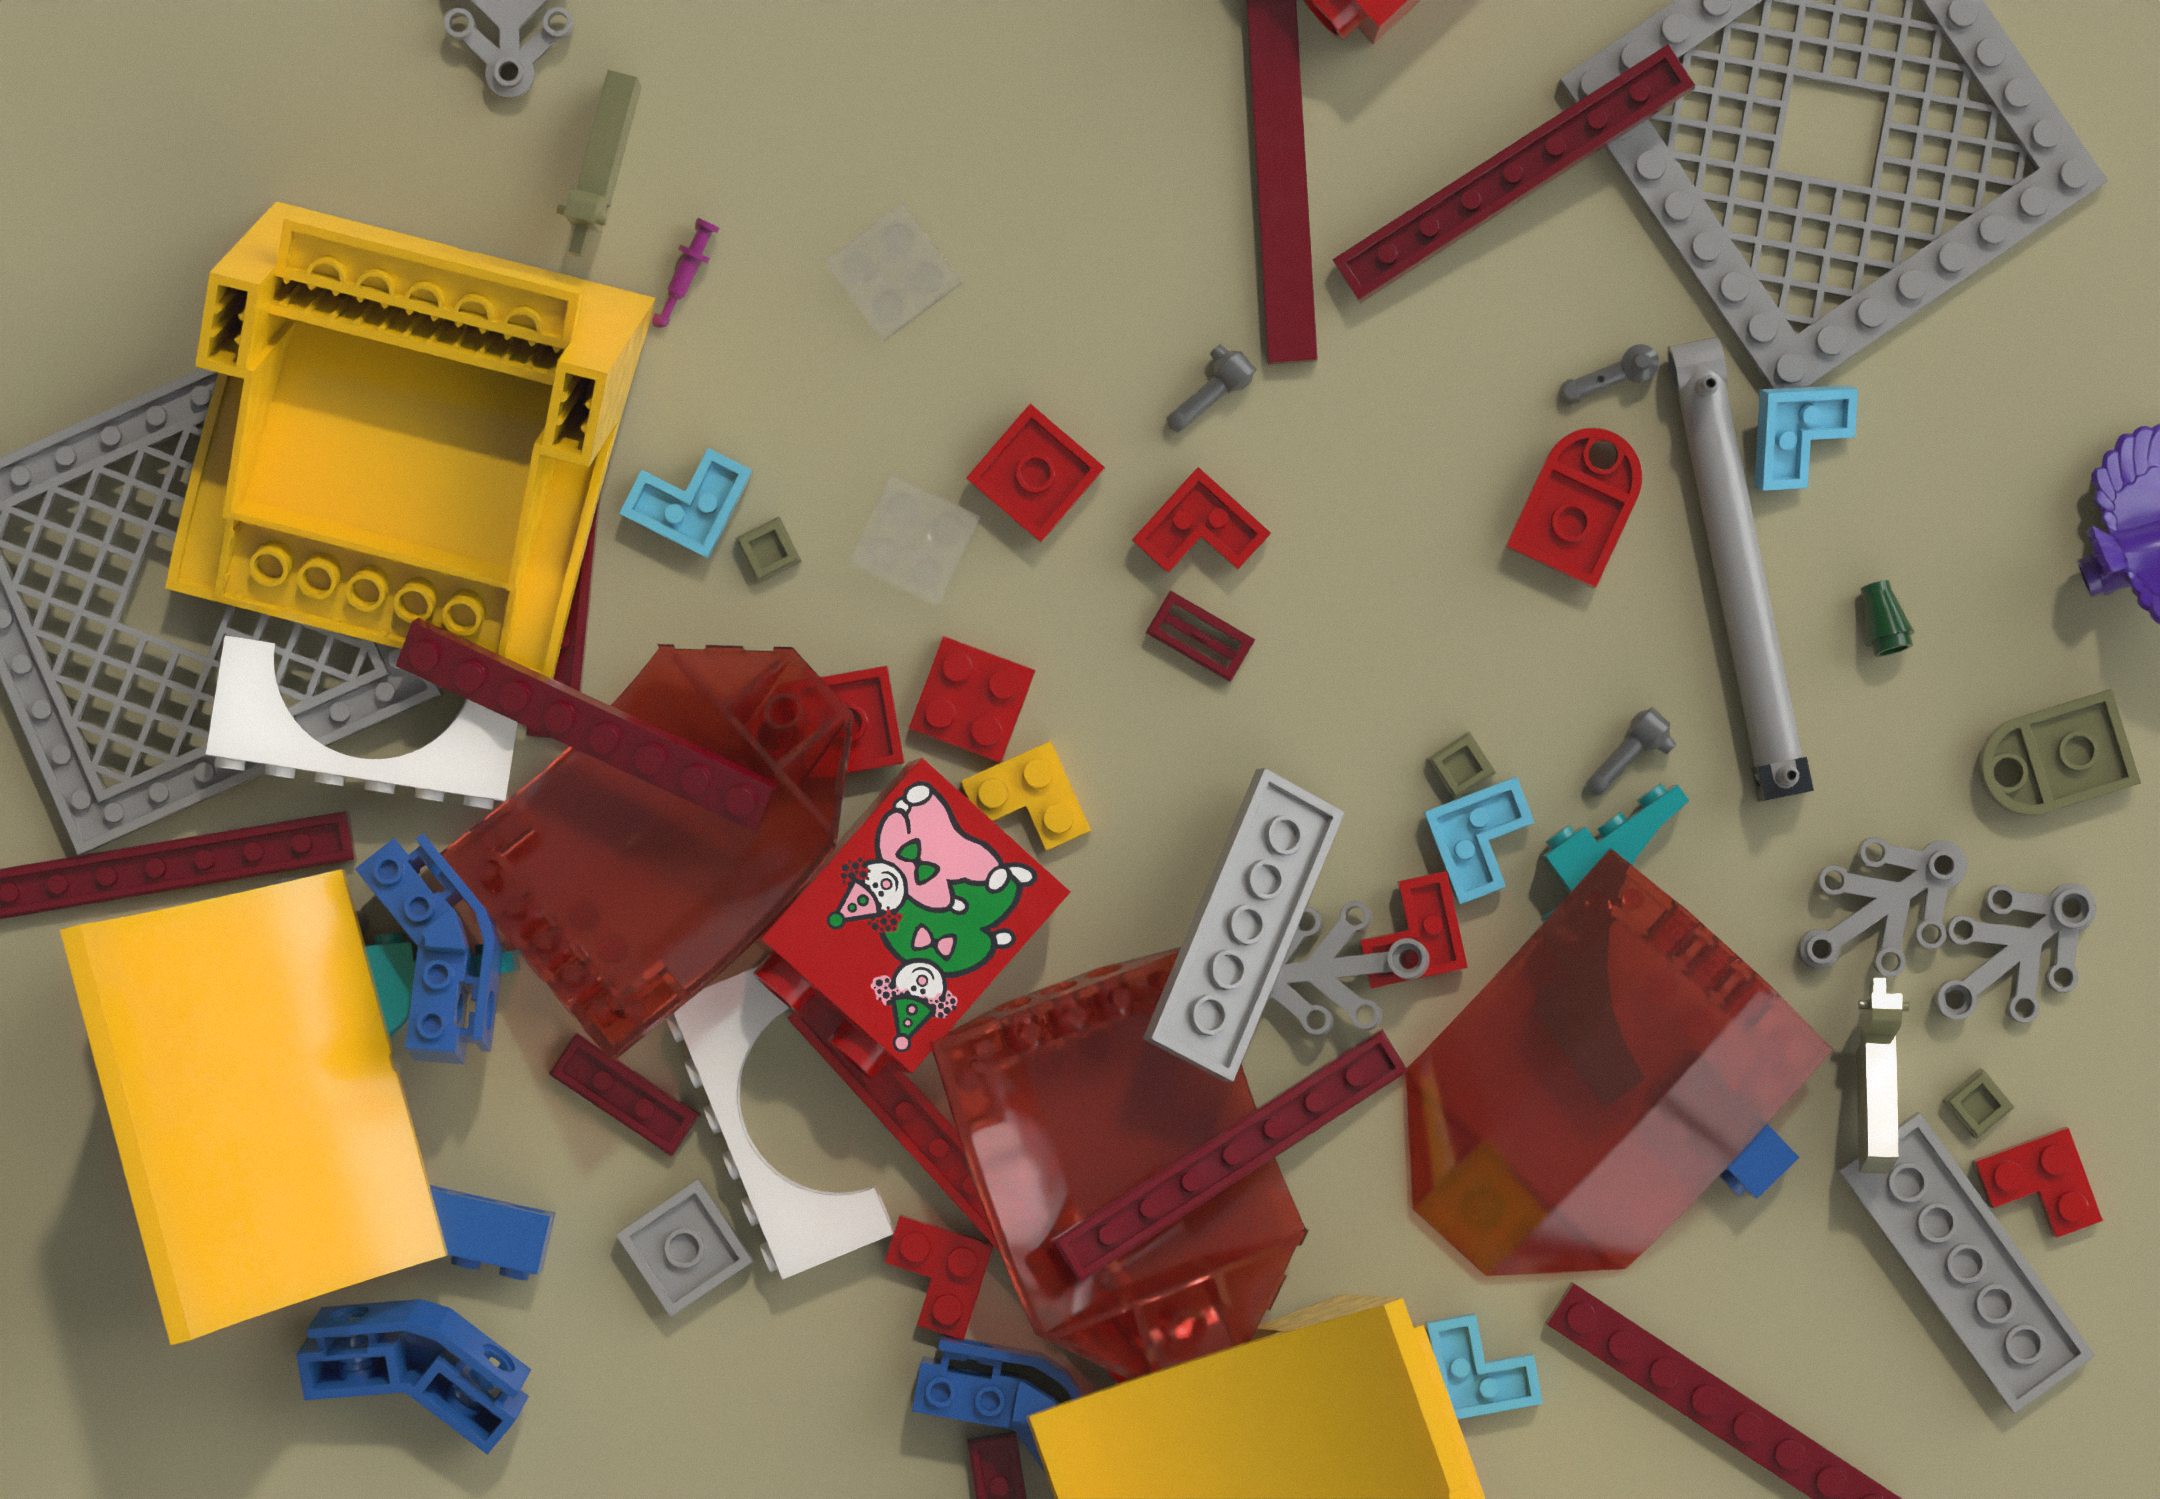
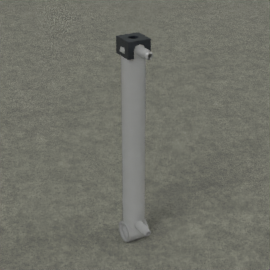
(1700, 382)

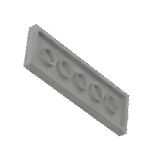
(1244, 925)
(1969, 1267)

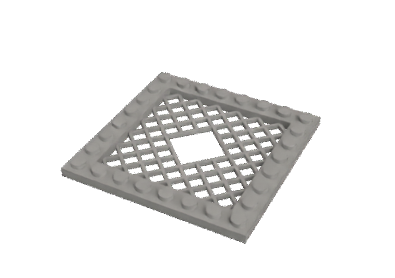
(1706, 247)
(54, 732)

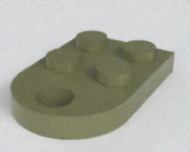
(2061, 755)

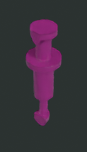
(686, 269)

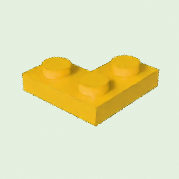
(1032, 781)

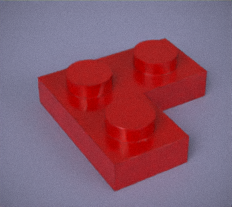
(1197, 512)
(1429, 920)
(2043, 1166)
(955, 1268)

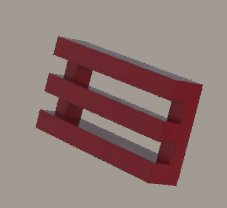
(1235, 657)

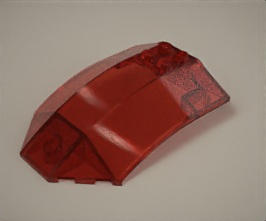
(644, 896)
(1597, 1083)
(1072, 1111)

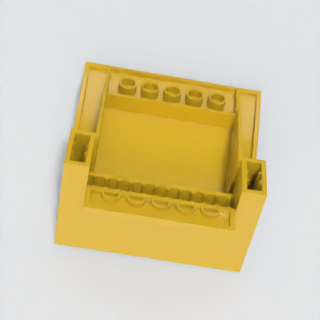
(402, 434)
(253, 1100)
(1310, 1409)

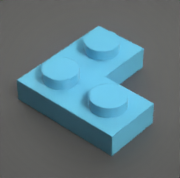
(1788, 424)
(690, 516)
(1464, 831)
(1475, 1384)

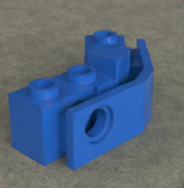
(443, 959)
(419, 1352)
(984, 1397)

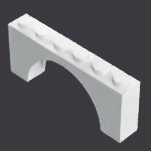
(256, 727)
(798, 1222)

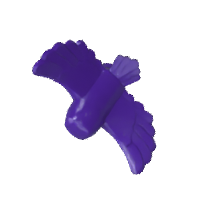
(2130, 508)

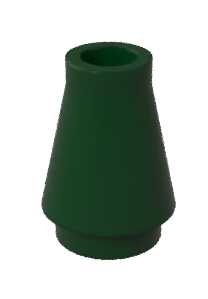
(1885, 621)

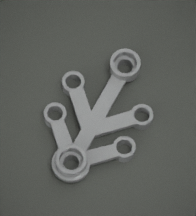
(509, 17)
(1890, 900)
(2021, 946)
(1324, 969)

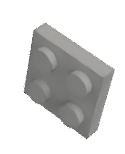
(684, 1247)

